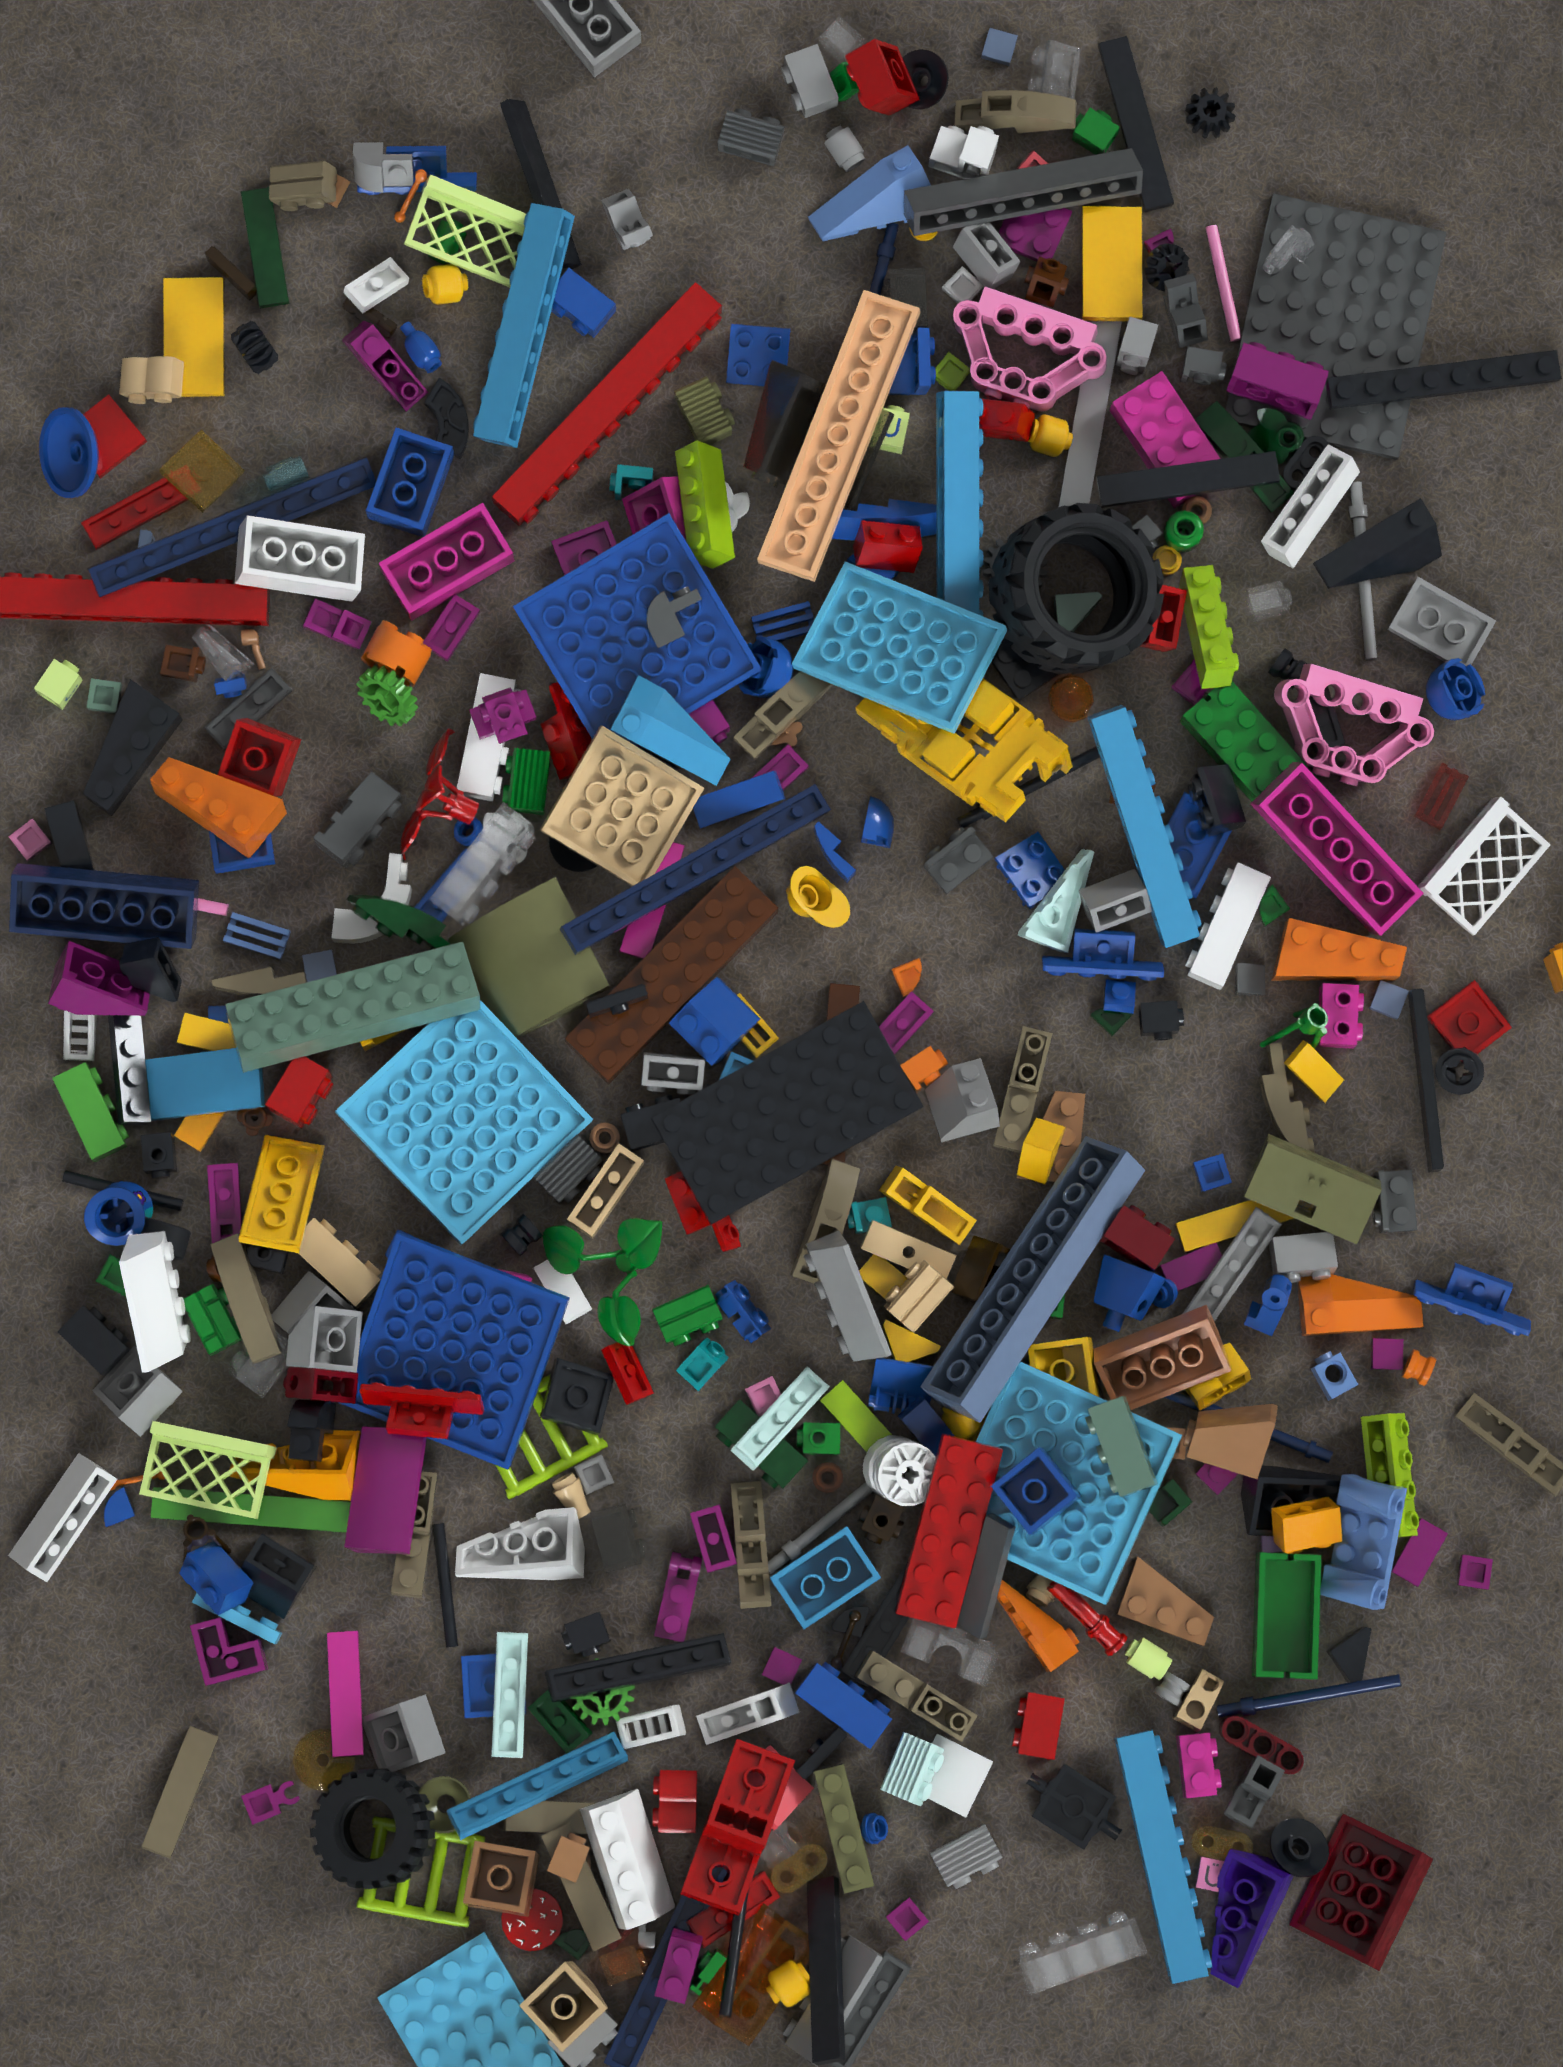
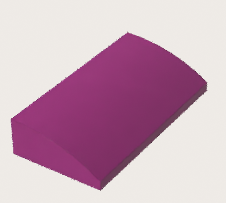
(385, 1492)

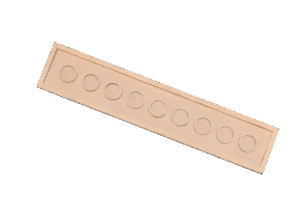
(838, 435)

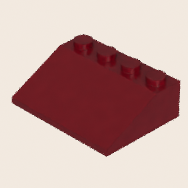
(1361, 1892)

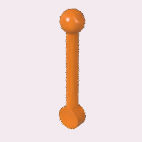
(420, 177)
(160, 1476)

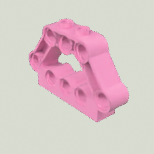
(1059, 380)
(1305, 728)

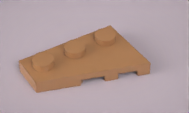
(1068, 1111)
(1163, 1606)

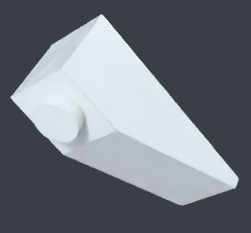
(748, 1714)

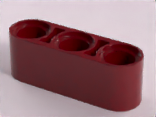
(1246, 1740)

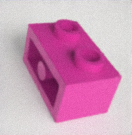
(1342, 1008)
(1197, 1765)

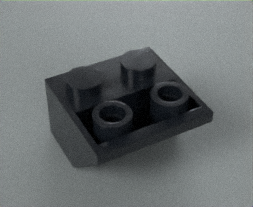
(1216, 799)
(276, 1575)

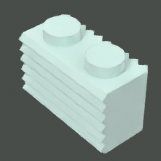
(913, 1769)

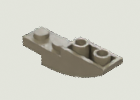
(1019, 109)
(780, 712)
(1022, 1089)
(1286, 1116)
(828, 1212)
(411, 1568)
(916, 1695)

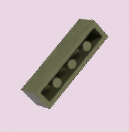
(843, 1828)

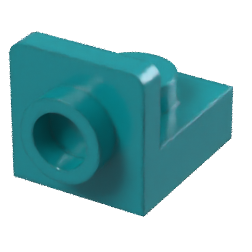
(634, 476)
(863, 1212)
(703, 1363)

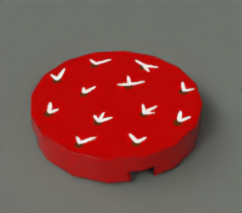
(537, 1929)

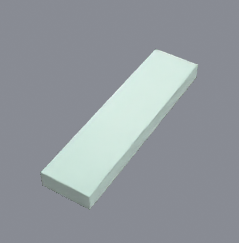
(780, 1418)
(509, 1694)

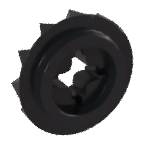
(1157, 261)
(1447, 1076)

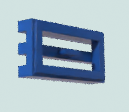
(808, 616)

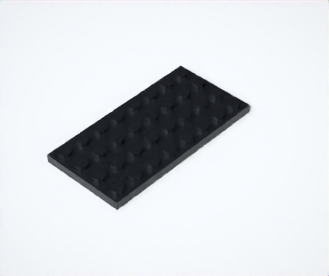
(787, 1112)

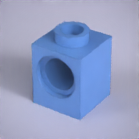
(1346, 1379)

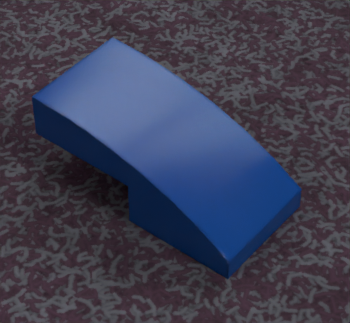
(829, 844)

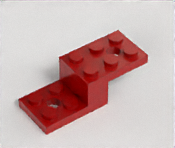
(737, 1827)

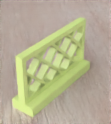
(474, 206)
(211, 1443)

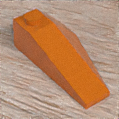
(1354, 1306)
(1041, 1632)

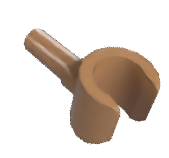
(251, 638)

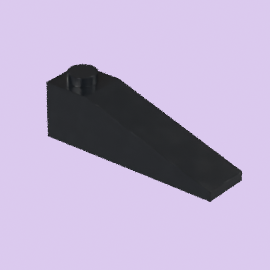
(1389, 548)
(1282, 1487)

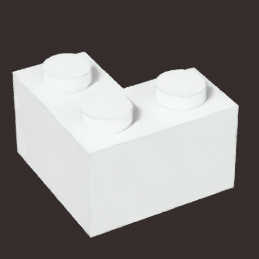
(962, 153)

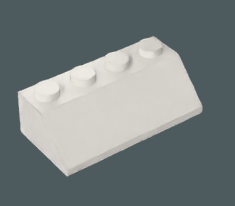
(154, 1299)
(628, 1859)

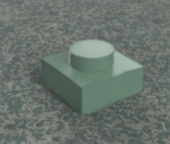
(104, 696)

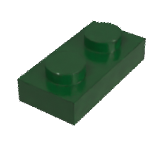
(560, 1722)

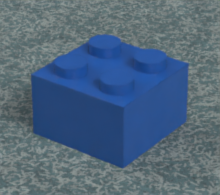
(1036, 1491)

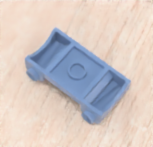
(1370, 1533)

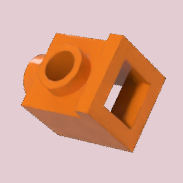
(924, 1067)

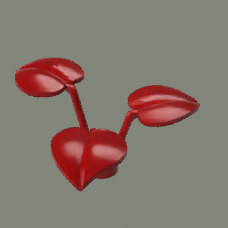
(455, 804)

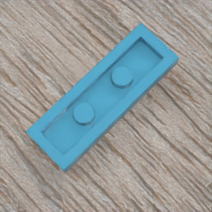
(240, 1616)

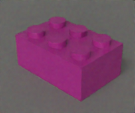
(1277, 380)

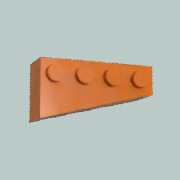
(220, 805)
(1334, 955)

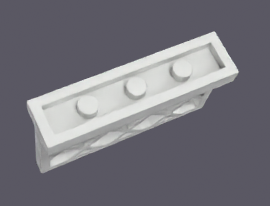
(1464, 848)

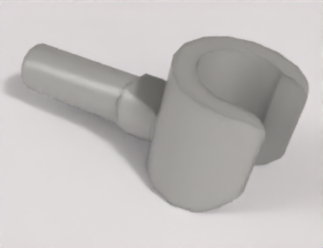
(646, 1939)

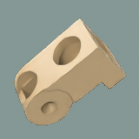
(1199, 1700)

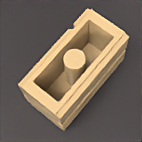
(917, 1295)

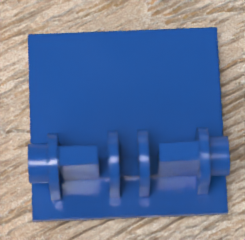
(752, 352)
(1030, 869)
(897, 1384)

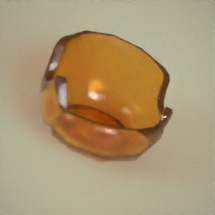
(1068, 690)

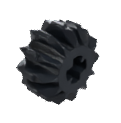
(1216, 103)
(254, 347)

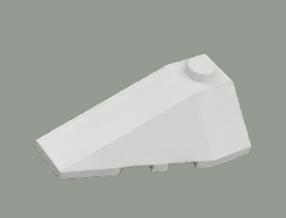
(533, 1550)

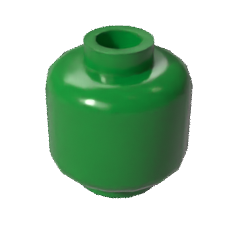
(1187, 522)

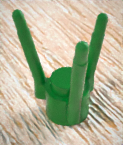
(1310, 1021)

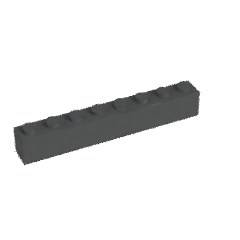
(1022, 191)

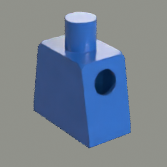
(1125, 1291)

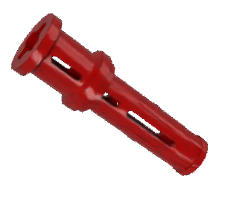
(1096, 1625)

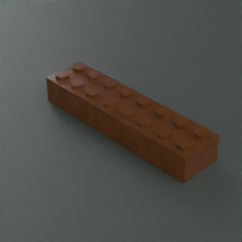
(674, 973)

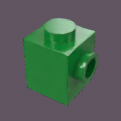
(1095, 131)
(819, 1438)

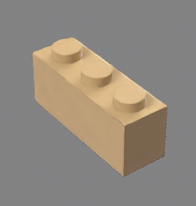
(605, 1191)
(338, 1262)

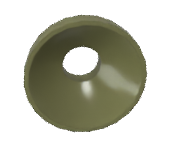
(434, 1790)

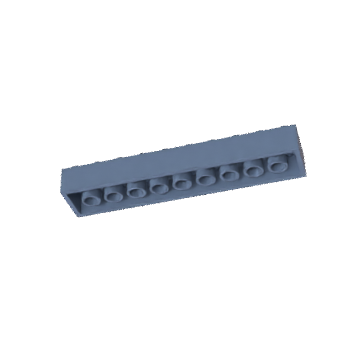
(1032, 1278)

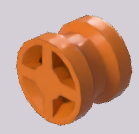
(1419, 1367)

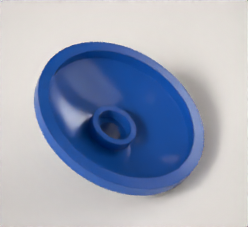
(68, 452)

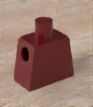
(308, 1384)

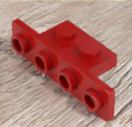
(565, 734)
(693, 1216)
(420, 1410)

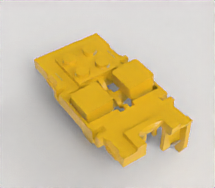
(981, 778)

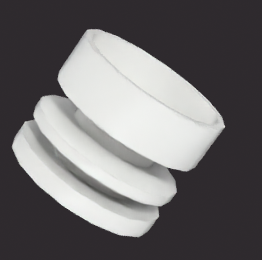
(887, 1462)

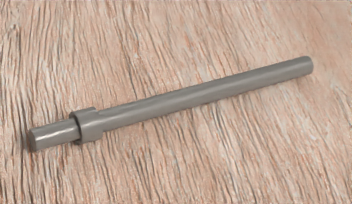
(1358, 514)
(791, 1550)

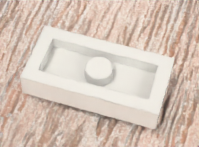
(376, 285)

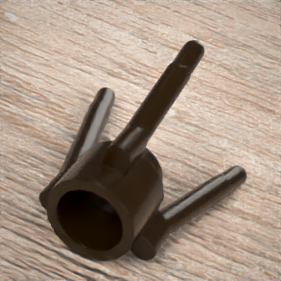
(197, 1534)

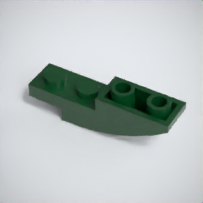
(1233, 441)
(398, 919)

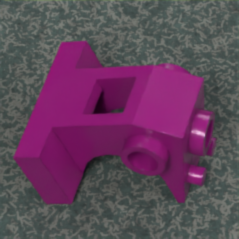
(503, 715)

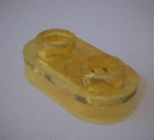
(1222, 1842)
(799, 1869)

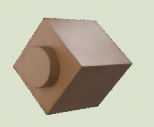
(569, 1857)

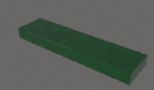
(265, 248)

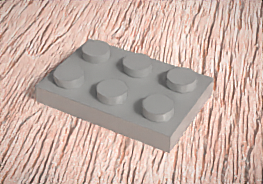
(1441, 623)

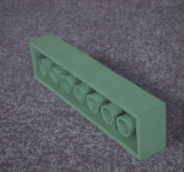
(353, 1006)

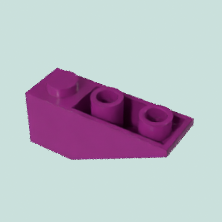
(384, 364)

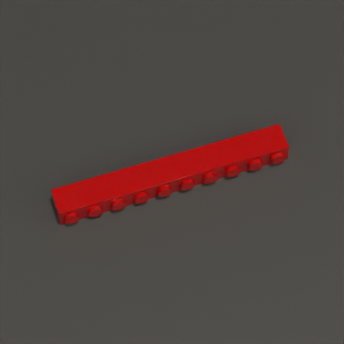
(607, 404)
(141, 602)

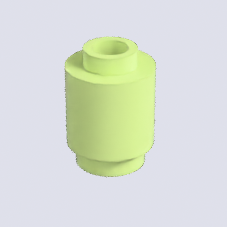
(1148, 1658)

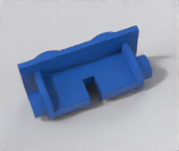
(735, 1299)

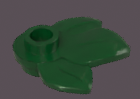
(1270, 433)

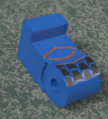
(1267, 1314)

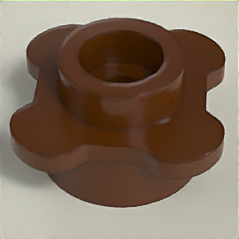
(253, 1127)

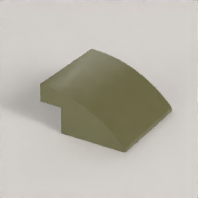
(525, 962)

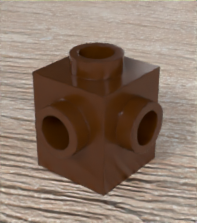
(1046, 281)

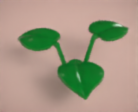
(639, 1246)

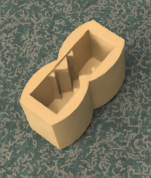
(151, 378)

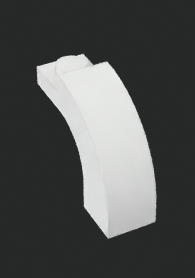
(353, 929)

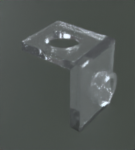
(781, 1846)

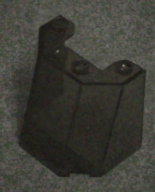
(783, 423)

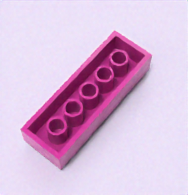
(1336, 848)

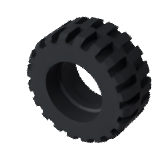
(334, 1835)

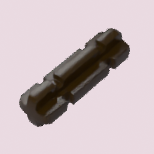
(386, 327)

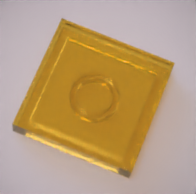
(201, 471)

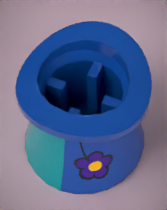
(118, 1212)

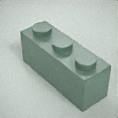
(1121, 1447)

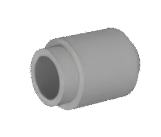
(844, 148)

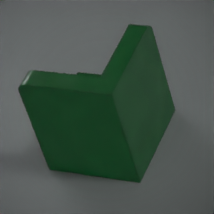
(1169, 1502)

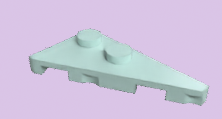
(1057, 913)

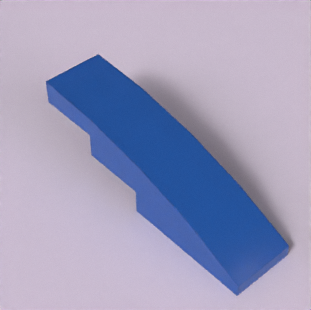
(897, 513)

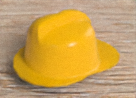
(817, 898)

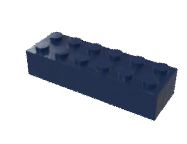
(103, 905)

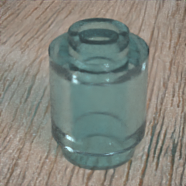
(285, 473)

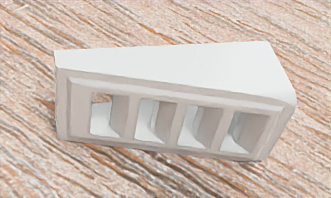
(88, 1055)
(676, 1721)

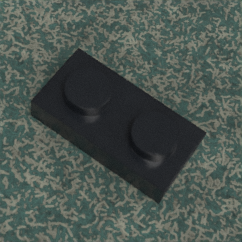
(1327, 722)

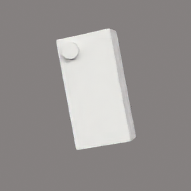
(299, 558)

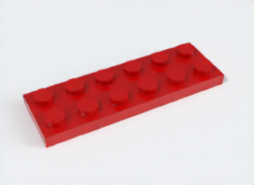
(948, 1531)

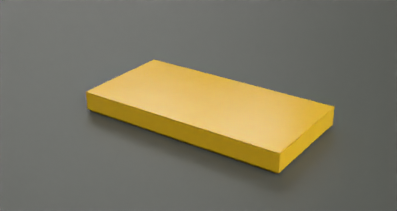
(1111, 263)
(196, 332)
(281, 1194)

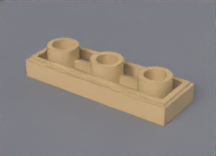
(890, 1244)

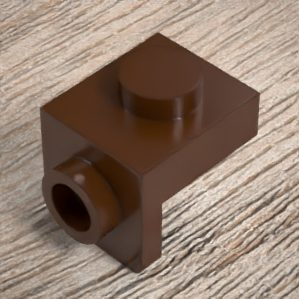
(182, 663)

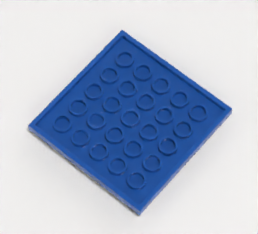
(598, 635)
(460, 1330)

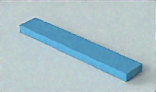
(537, 1785)

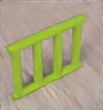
(567, 1459)
(429, 1912)

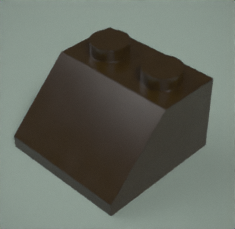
(978, 1268)

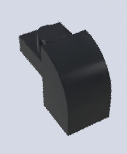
(308, 1424)

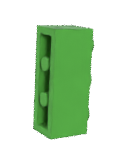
(91, 1111)

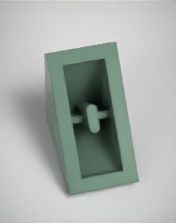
(1074, 608)

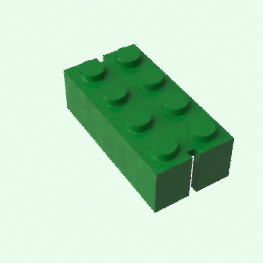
(1241, 737)
(1286, 1615)

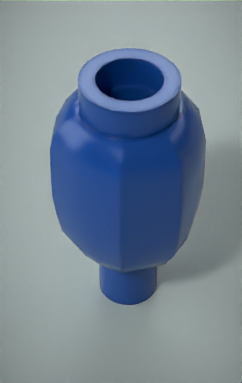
(421, 348)

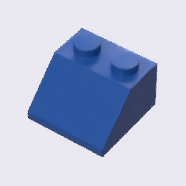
(714, 1021)

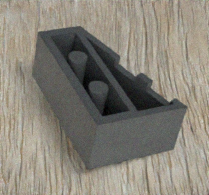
(359, 821)

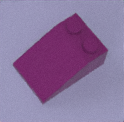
(94, 985)

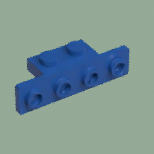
(432, 160)
(1105, 954)
(1477, 1296)

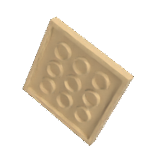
(621, 808)

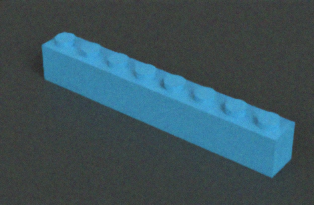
(523, 325)
(959, 498)
(1144, 826)
(1162, 1857)

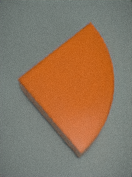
(907, 976)

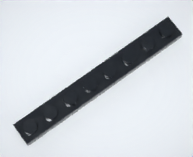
(1443, 379)

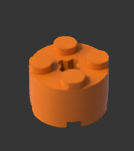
(397, 652)

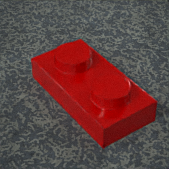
(627, 1372)

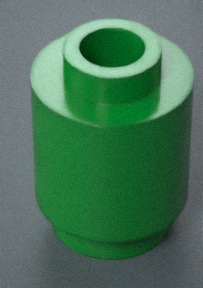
(449, 245)

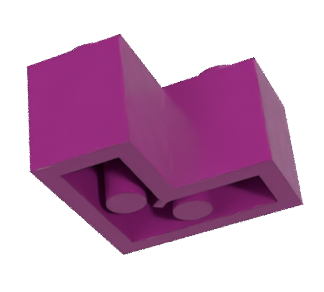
(221, 1661)

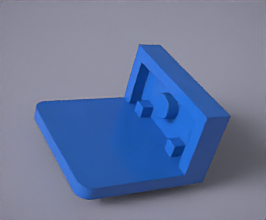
(915, 369)

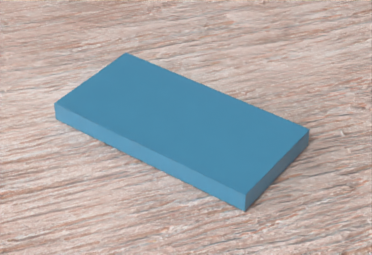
(202, 1085)

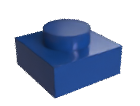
(231, 687)
(1119, 996)
(1212, 1172)

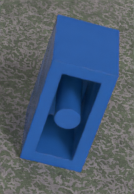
(582, 304)
(216, 1577)

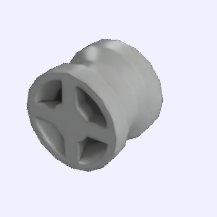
(1172, 1689)

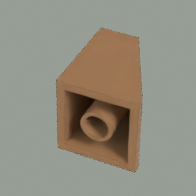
(1232, 1437)

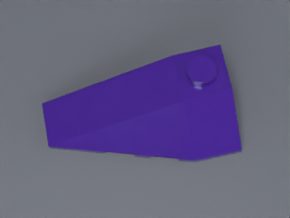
(1247, 1904)

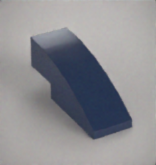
(924, 1424)

